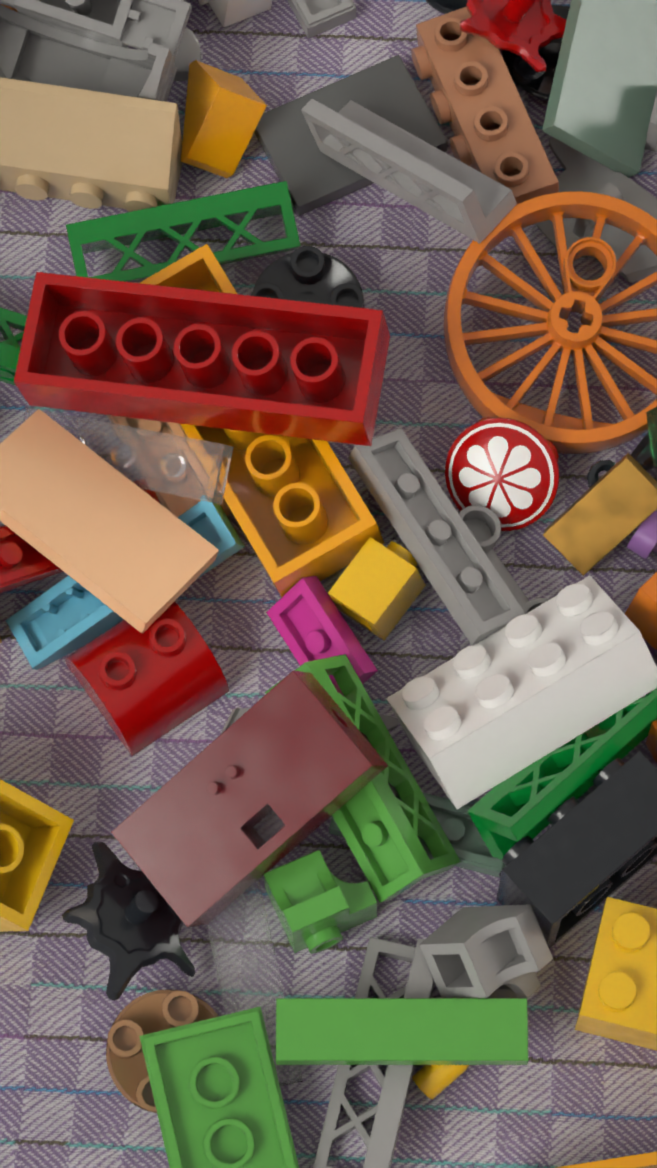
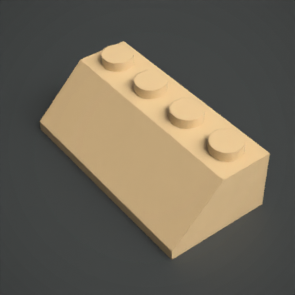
(88, 146)

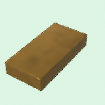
(604, 514)

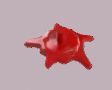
(515, 26)

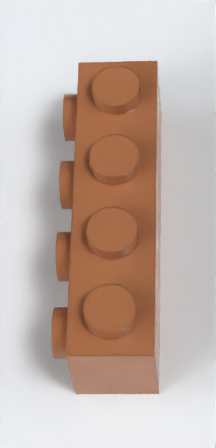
(481, 107)

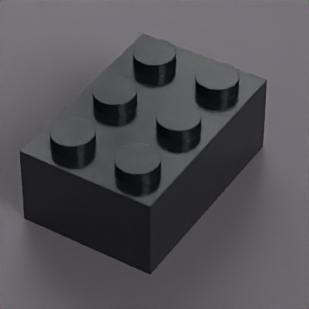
(586, 850)

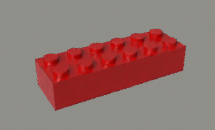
(203, 358)

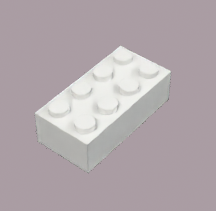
(525, 690)

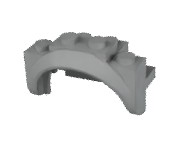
(87, 44)

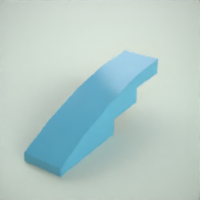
(72, 616)

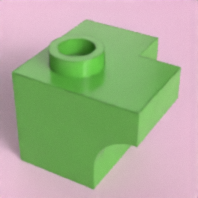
(316, 904)

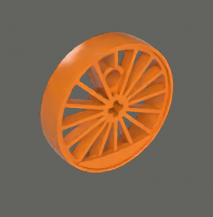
(579, 295)

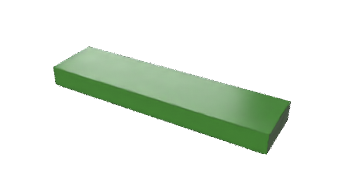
(401, 1031)

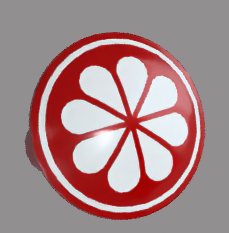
(503, 469)

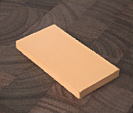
(96, 522)

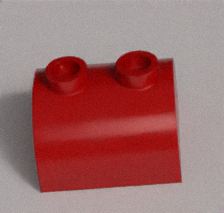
(150, 678)

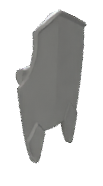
(588, 175)

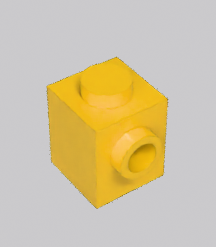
(378, 587)

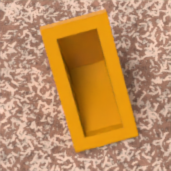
(218, 119)

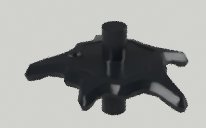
(127, 921)

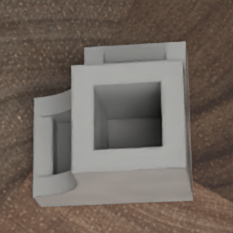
(487, 953)

